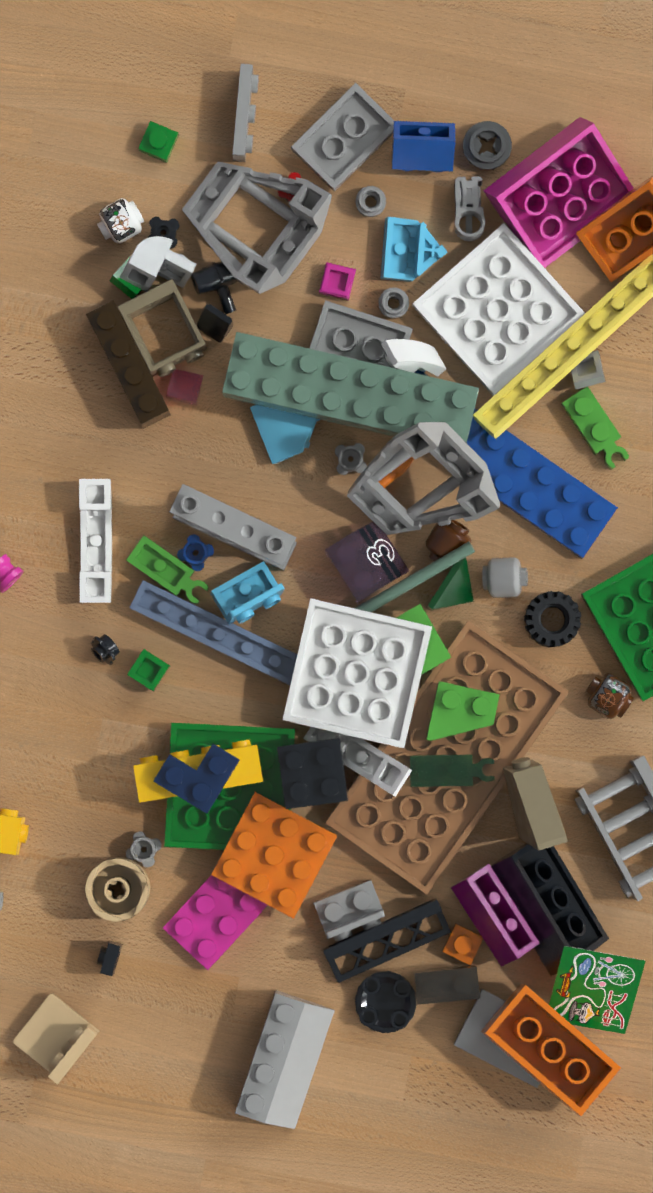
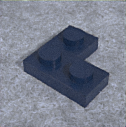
(201, 785)

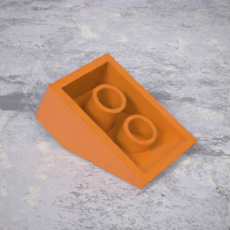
(622, 232)

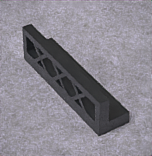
(386, 928)

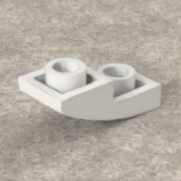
(413, 355)

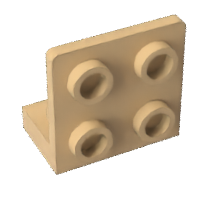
(55, 1037)

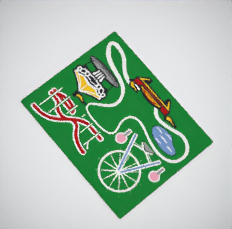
(596, 989)

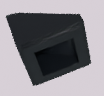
(214, 323)

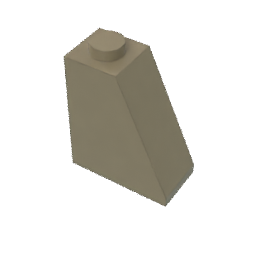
(533, 805)

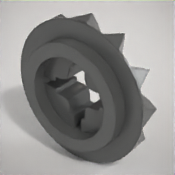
(487, 131)

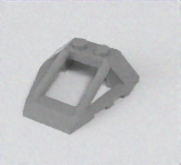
(304, 220)
(469, 471)

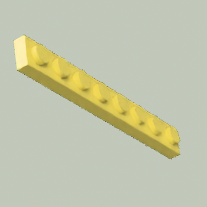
(567, 351)

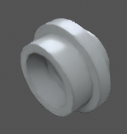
(377, 194)
(395, 293)

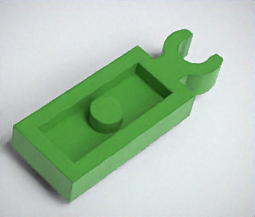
(594, 425)
(164, 568)

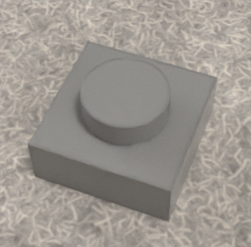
(588, 371)

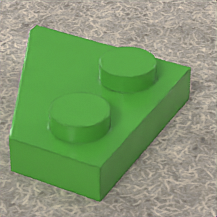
(460, 710)

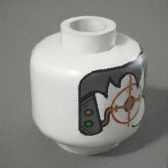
(120, 221)

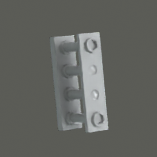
(233, 527)
(639, 774)

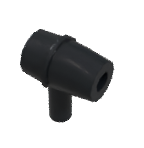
(215, 278)

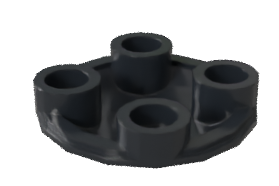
(385, 1002)

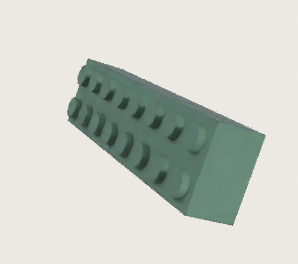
(343, 388)

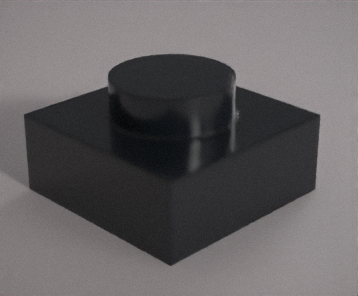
(109, 958)

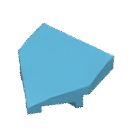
(407, 249)
(283, 432)

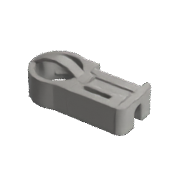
(468, 204)

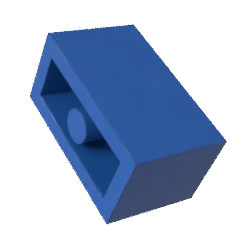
(423, 146)

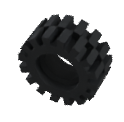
(533, 619)

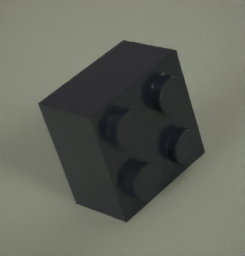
(312, 773)

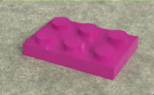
(213, 920)

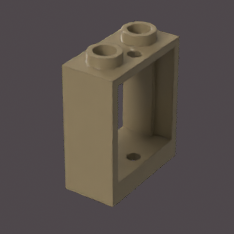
(149, 301)

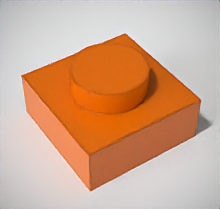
(462, 944)

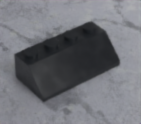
(549, 902)

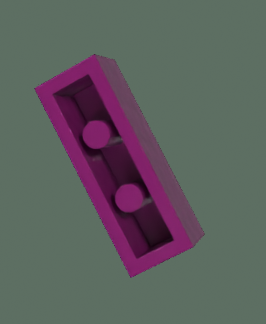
(495, 915)

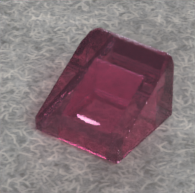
(184, 387)

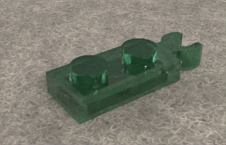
(446, 770)

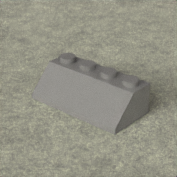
(284, 1060)

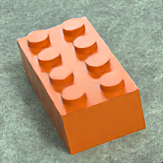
(550, 1049)

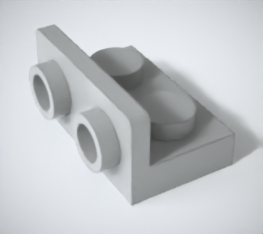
(349, 910)

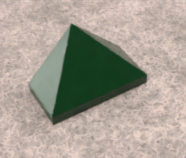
(454, 589)

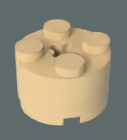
(101, 896)

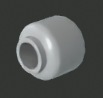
(504, 577)

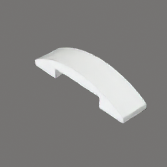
(96, 540)
(366, 760)

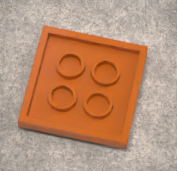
(274, 855)

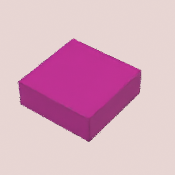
(337, 281)

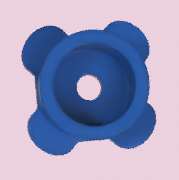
(186, 553)

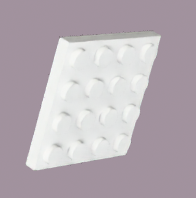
(498, 309)
(357, 673)

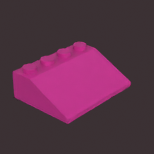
(559, 190)

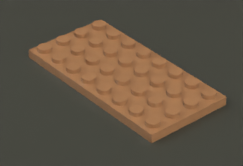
(427, 825)

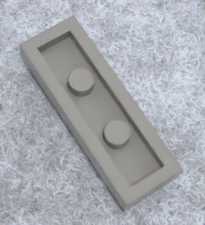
(244, 113)

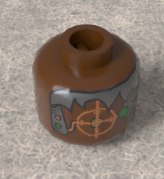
(609, 696)

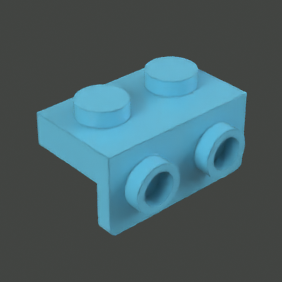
(247, 593)

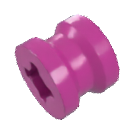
(8, 573)

